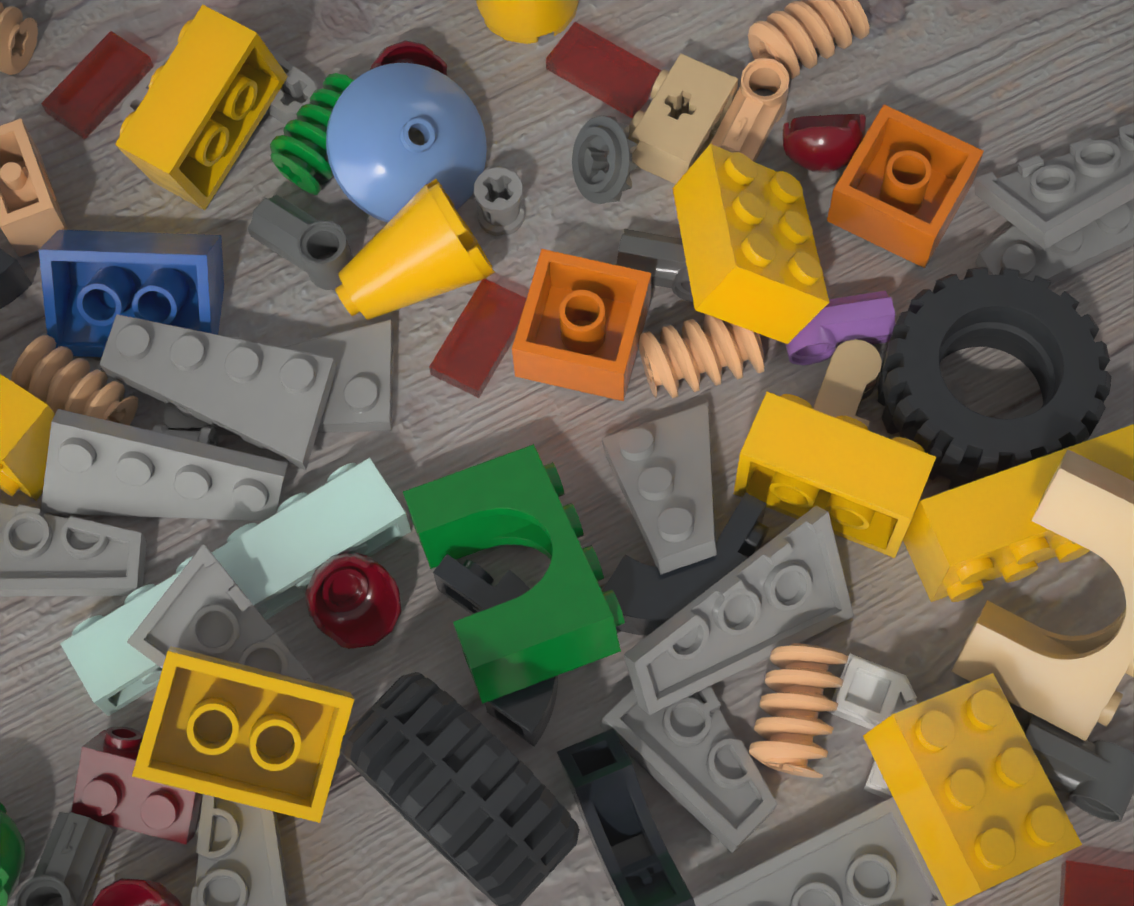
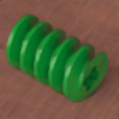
(303, 146)

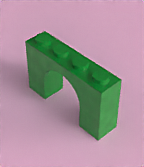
(559, 620)

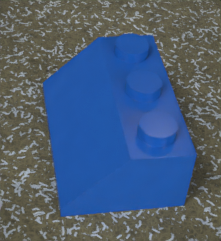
(132, 275)

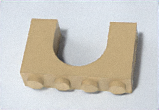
(1053, 674)

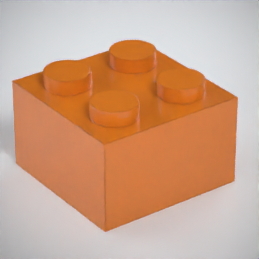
(904, 185)
(582, 324)

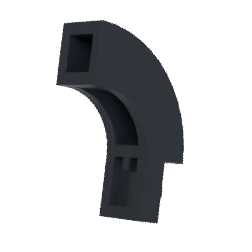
(470, 587)
(653, 597)
(621, 824)

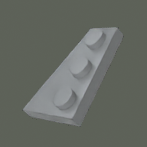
(669, 485)

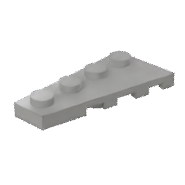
(247, 387)
(766, 602)

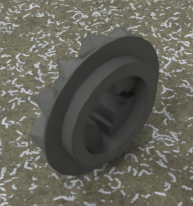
(589, 159)

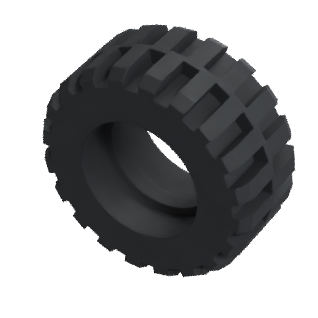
(1006, 316)
(461, 789)

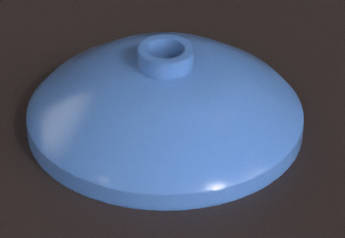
(372, 146)

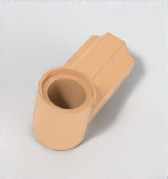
(751, 115)

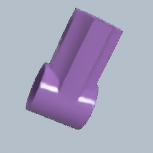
(843, 319)

